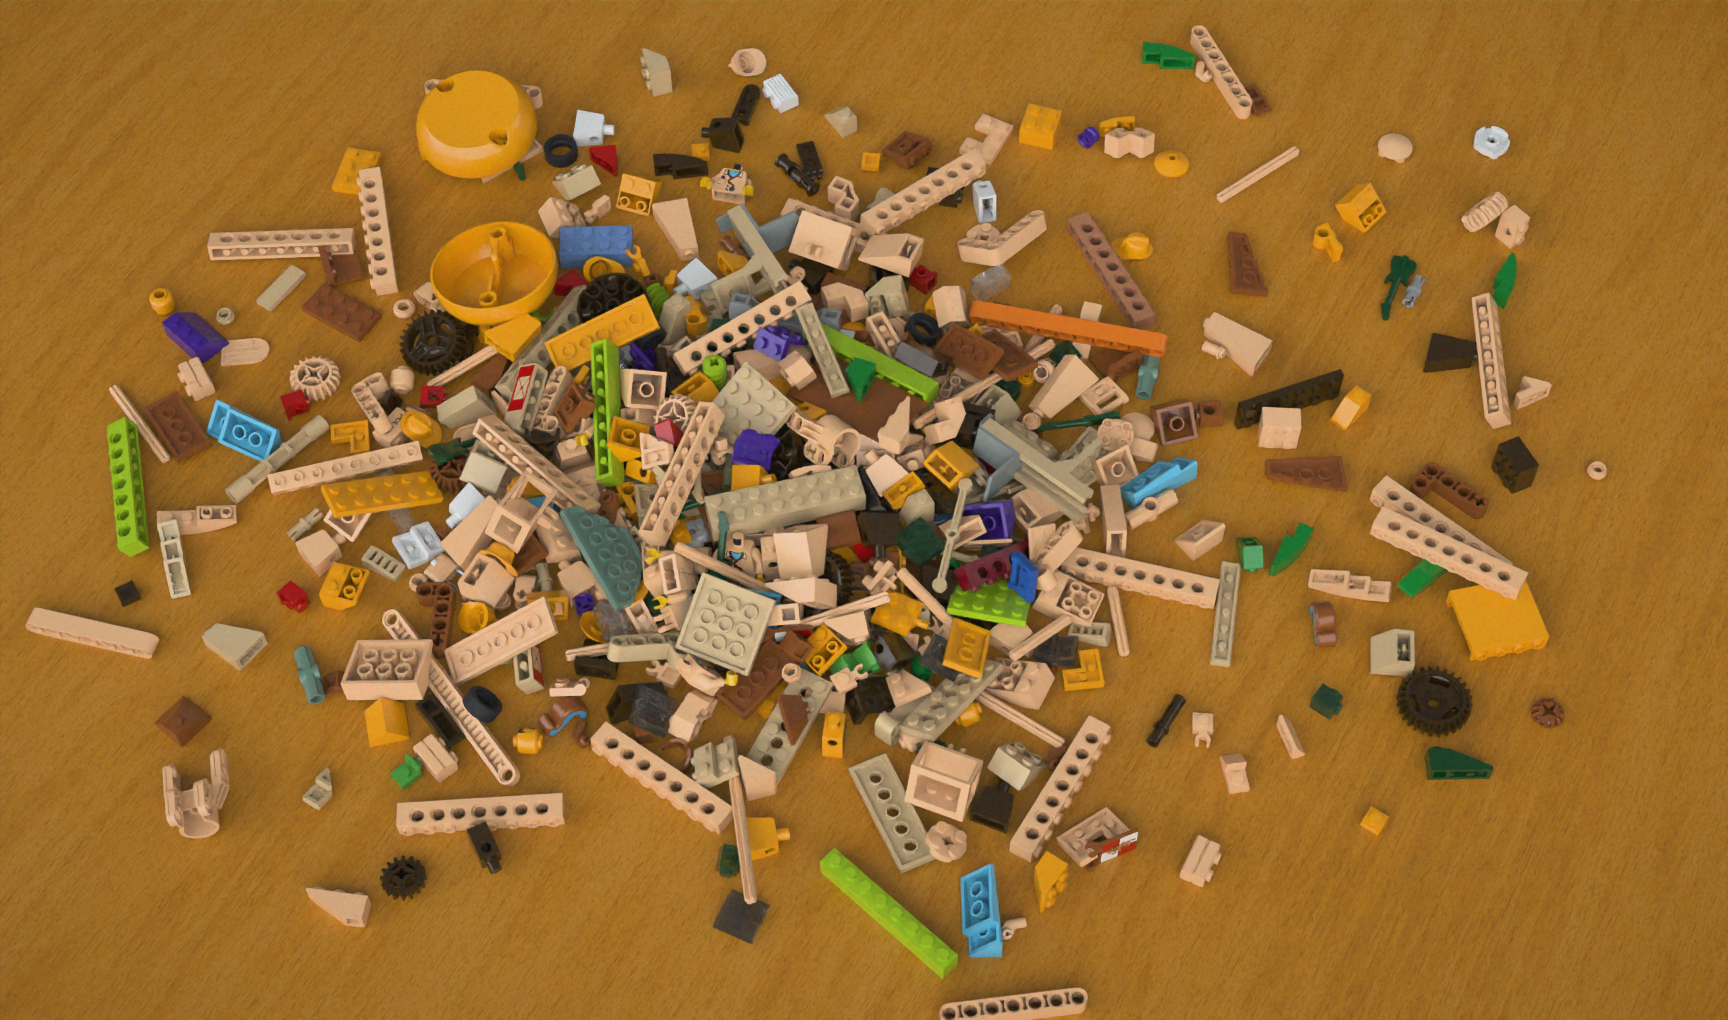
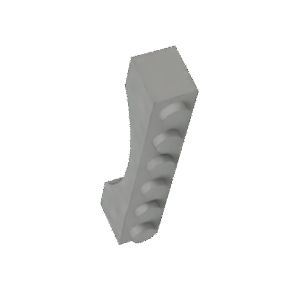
(742, 303)

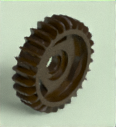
(447, 346)
(840, 577)
(1450, 697)

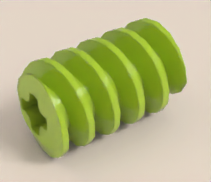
(657, 296)
(715, 369)

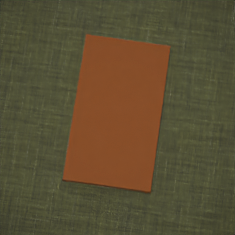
(863, 416)

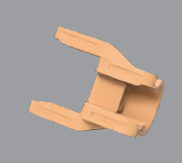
(826, 436)
(197, 808)

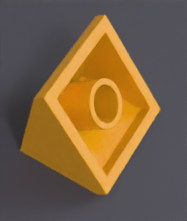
(625, 438)
(557, 600)
(386, 722)

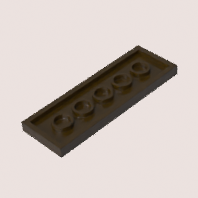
(1294, 396)

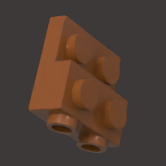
(908, 150)
(574, 405)

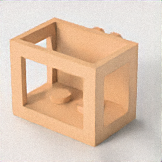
(824, 241)
(518, 519)
(943, 780)

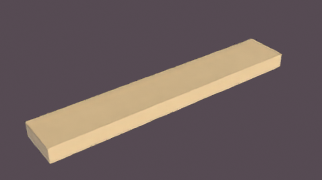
(822, 350)
(1225, 614)

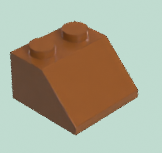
(1174, 421)

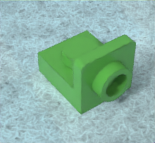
(407, 772)

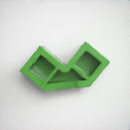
(860, 655)

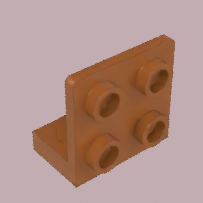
(340, 267)
(1116, 363)

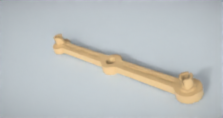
(939, 584)

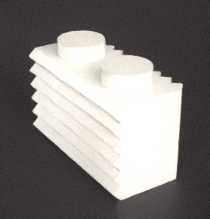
(780, 93)

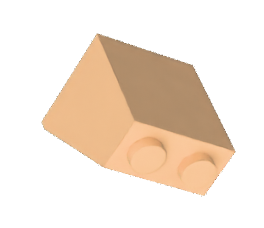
(642, 388)
(801, 550)

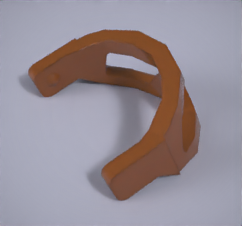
(677, 742)

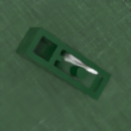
(1450, 764)

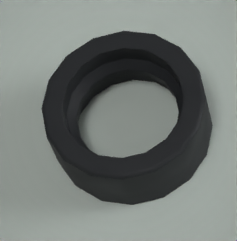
(559, 141)
(926, 322)
(651, 340)
(482, 704)

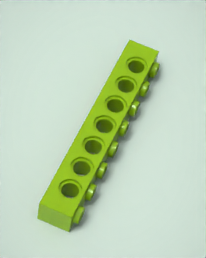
(127, 487)

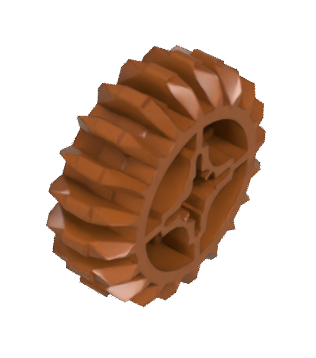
(446, 477)

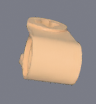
(426, 296)
(523, 585)

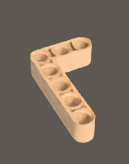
(1005, 245)

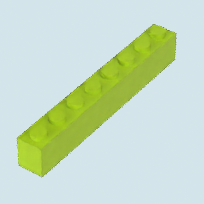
(886, 367)
(608, 404)
(889, 913)

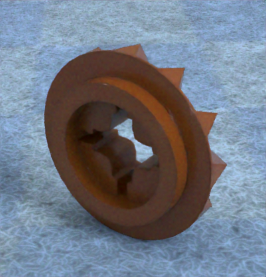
(1549, 720)

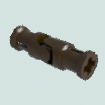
(797, 174)

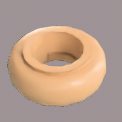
(406, 313)

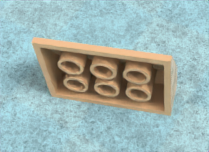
(388, 670)

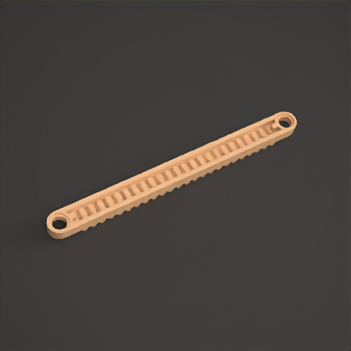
(451, 699)

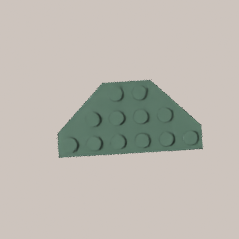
(608, 552)

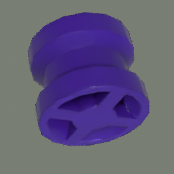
(1088, 137)
(583, 600)

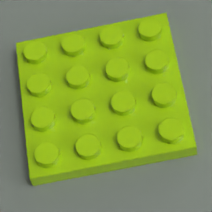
(990, 603)

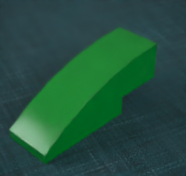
(1167, 56)
(1505, 281)
(1291, 548)
(1421, 578)

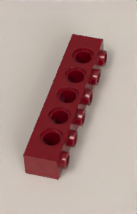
(968, 574)

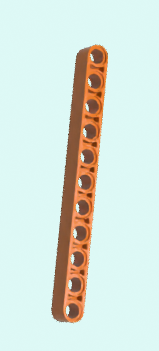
(1067, 328)

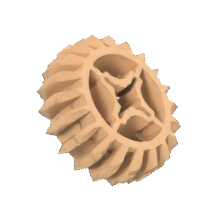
(1484, 211)
(315, 377)
(678, 408)

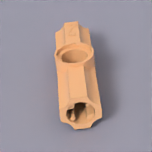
(1142, 513)

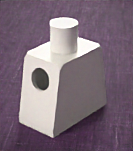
(591, 128)
(984, 193)
(694, 279)
(463, 505)

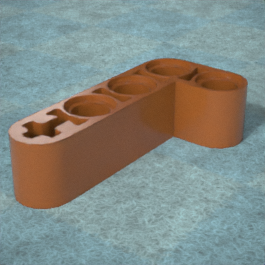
(1472, 503)
(439, 620)

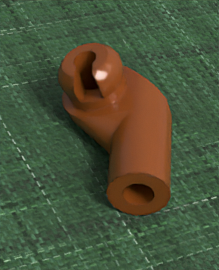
(579, 735)
(1054, 756)

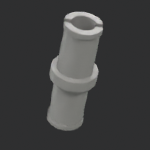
(1413, 291)

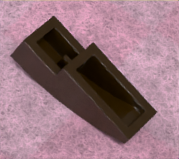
(679, 165)
(439, 720)

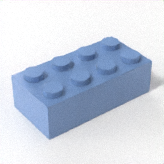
(585, 242)

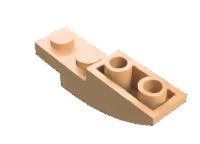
(202, 519)

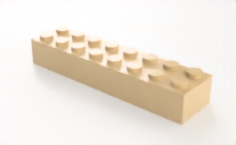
(787, 501)

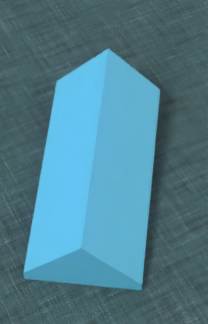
(243, 431)
(1158, 479)
(981, 913)

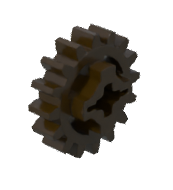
(395, 874)

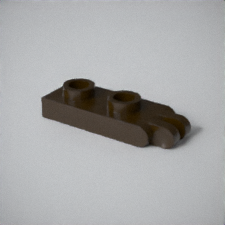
(810, 160)

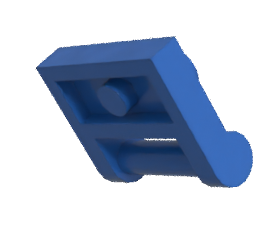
(1027, 577)

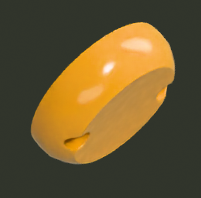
(476, 124)
(494, 273)

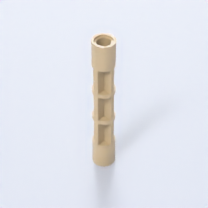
(246, 484)

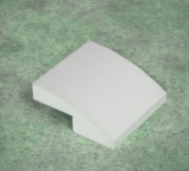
(418, 545)

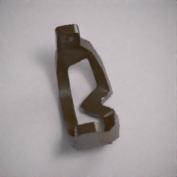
(556, 438)

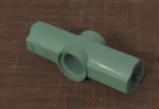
(1147, 377)
(309, 675)

